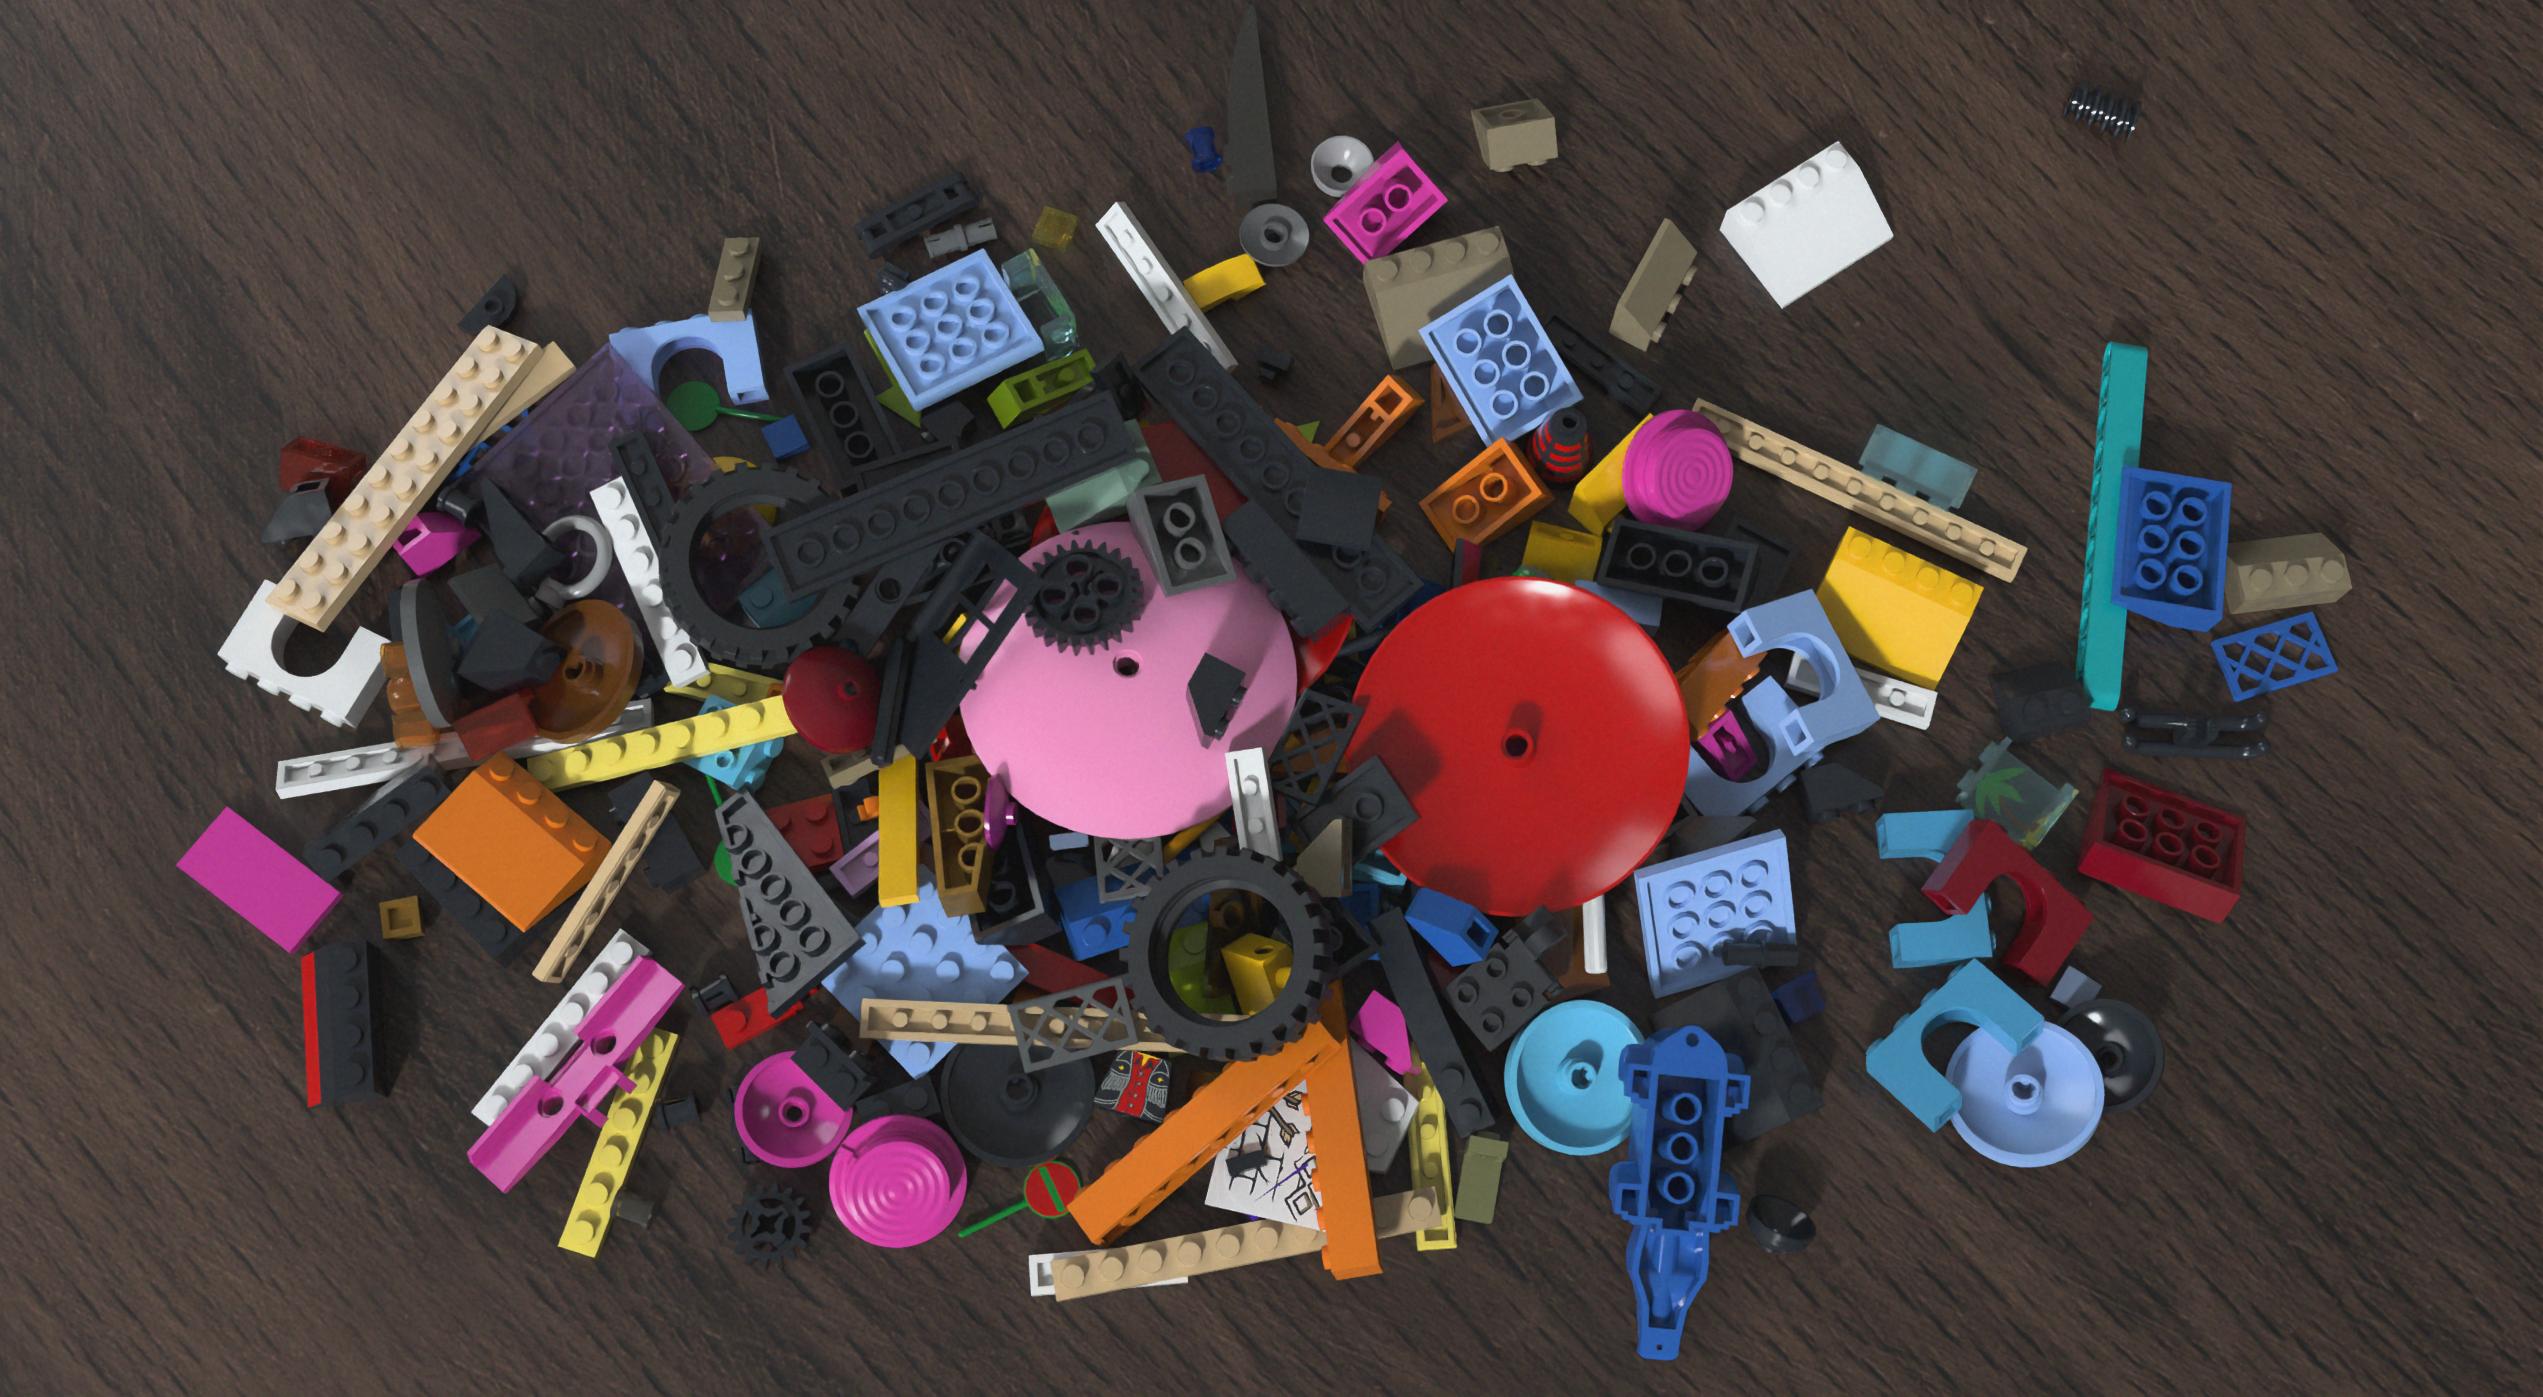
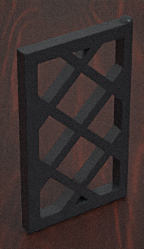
(1326, 770)

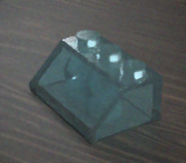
(1915, 468)

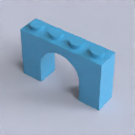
(1945, 941)
(1970, 997)

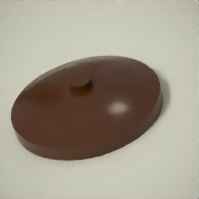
(595, 674)

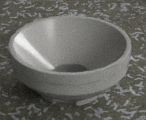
(1339, 153)

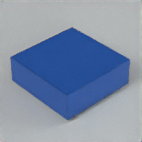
(785, 438)

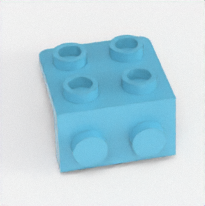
(737, 766)

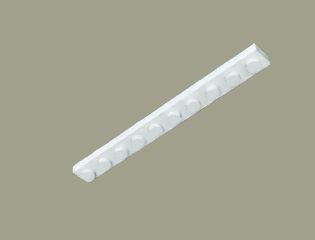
(386, 761)

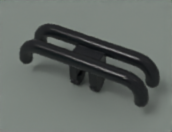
(2193, 735)

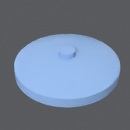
(2028, 1105)

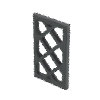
(1131, 887)
(1061, 1055)

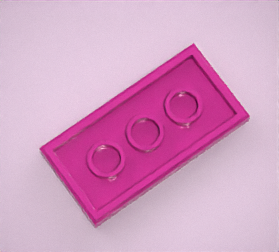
(260, 880)

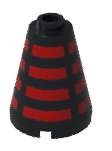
(1561, 449)

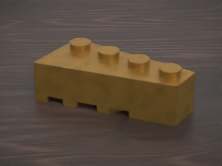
(958, 833)

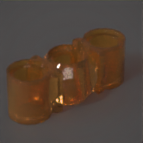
(410, 726)

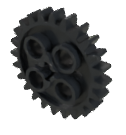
(1108, 612)

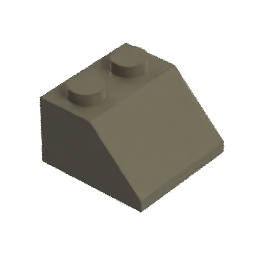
(1515, 134)

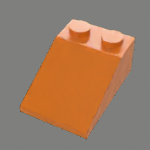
(1487, 496)

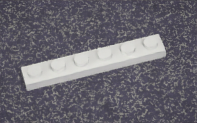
(1159, 281)
(640, 564)
(554, 1039)

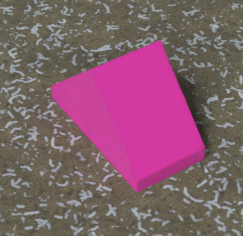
(1726, 748)

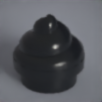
(891, 278)

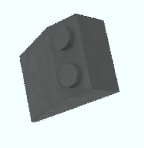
(1181, 535)

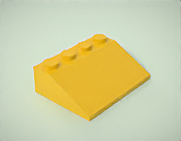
(1895, 608)

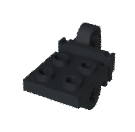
(1510, 983)

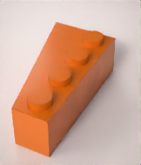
(1714, 679)

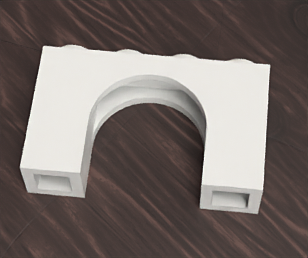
(340, 693)

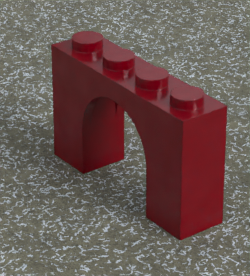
(2053, 915)

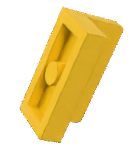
(1562, 552)

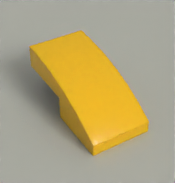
(1224, 281)

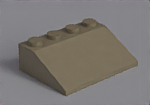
(1428, 282)

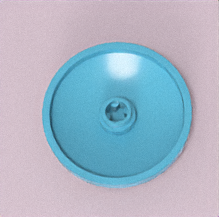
(1566, 1077)

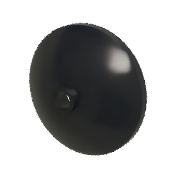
(2126, 1031)

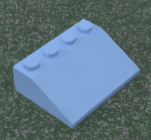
(1501, 363)

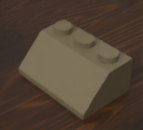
(1654, 288)
(2284, 573)

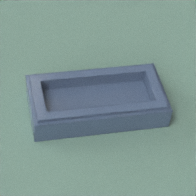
(1069, 841)

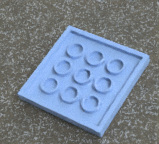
(950, 330)
(1711, 899)
(922, 957)

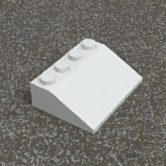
(1807, 225)

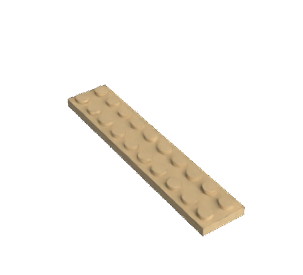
(404, 478)

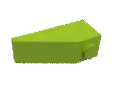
(1040, 388)

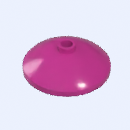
(762, 1111)

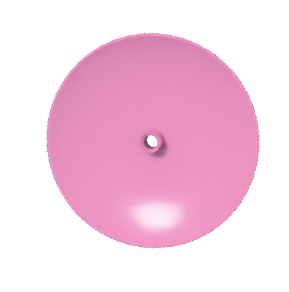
(1117, 748)

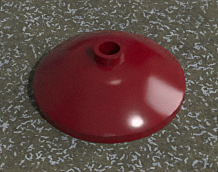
(820, 705)

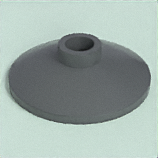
(1276, 223)

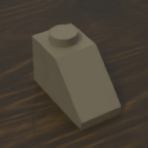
(1328, 860)

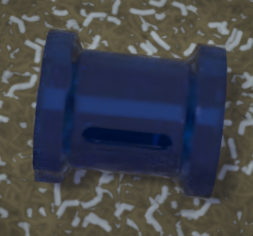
(1203, 149)

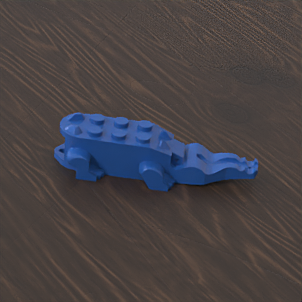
(1673, 1173)

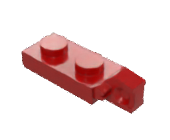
(750, 1018)

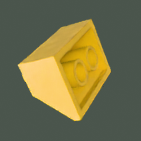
(1600, 493)

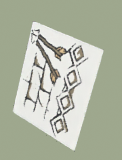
(1285, 1147)

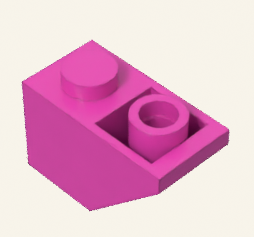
(433, 541)
(1383, 1028)

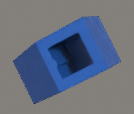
(1451, 926)

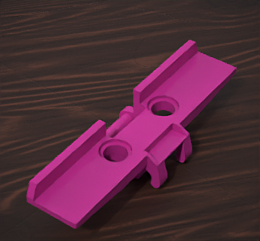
(525, 1127)

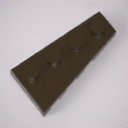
(1230, 917)

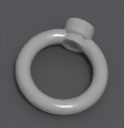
(557, 593)

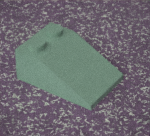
(1107, 494)

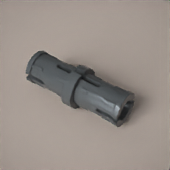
(960, 237)

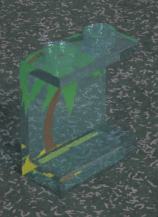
(1027, 277)
(2013, 795)

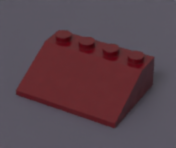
(2164, 846)

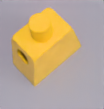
(1257, 970)

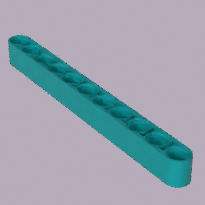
(2116, 446)

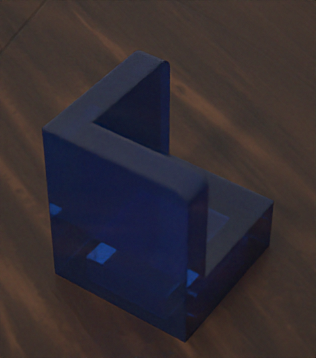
(1798, 999)

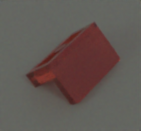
(312, 460)
(497, 725)

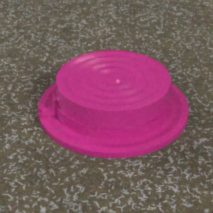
(1677, 470)
(897, 1180)

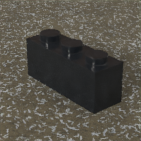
(670, 852)

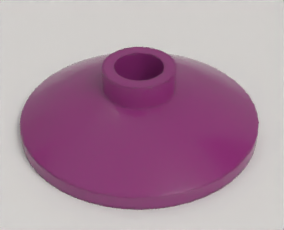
(998, 813)

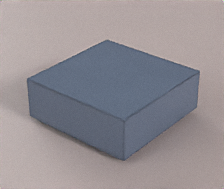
(2073, 989)

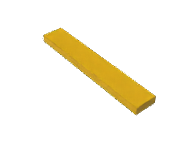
(899, 833)

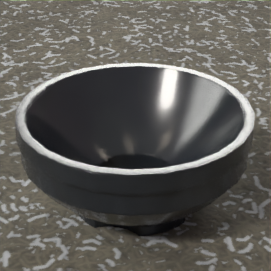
(1779, 1224)

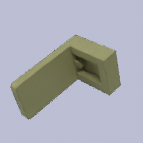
(1480, 1177)

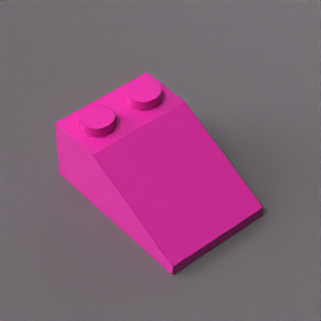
(1385, 205)

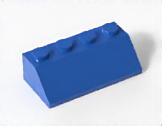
(1098, 926)

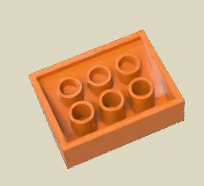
(513, 841)

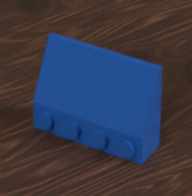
(2171, 547)

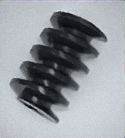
(2102, 110)

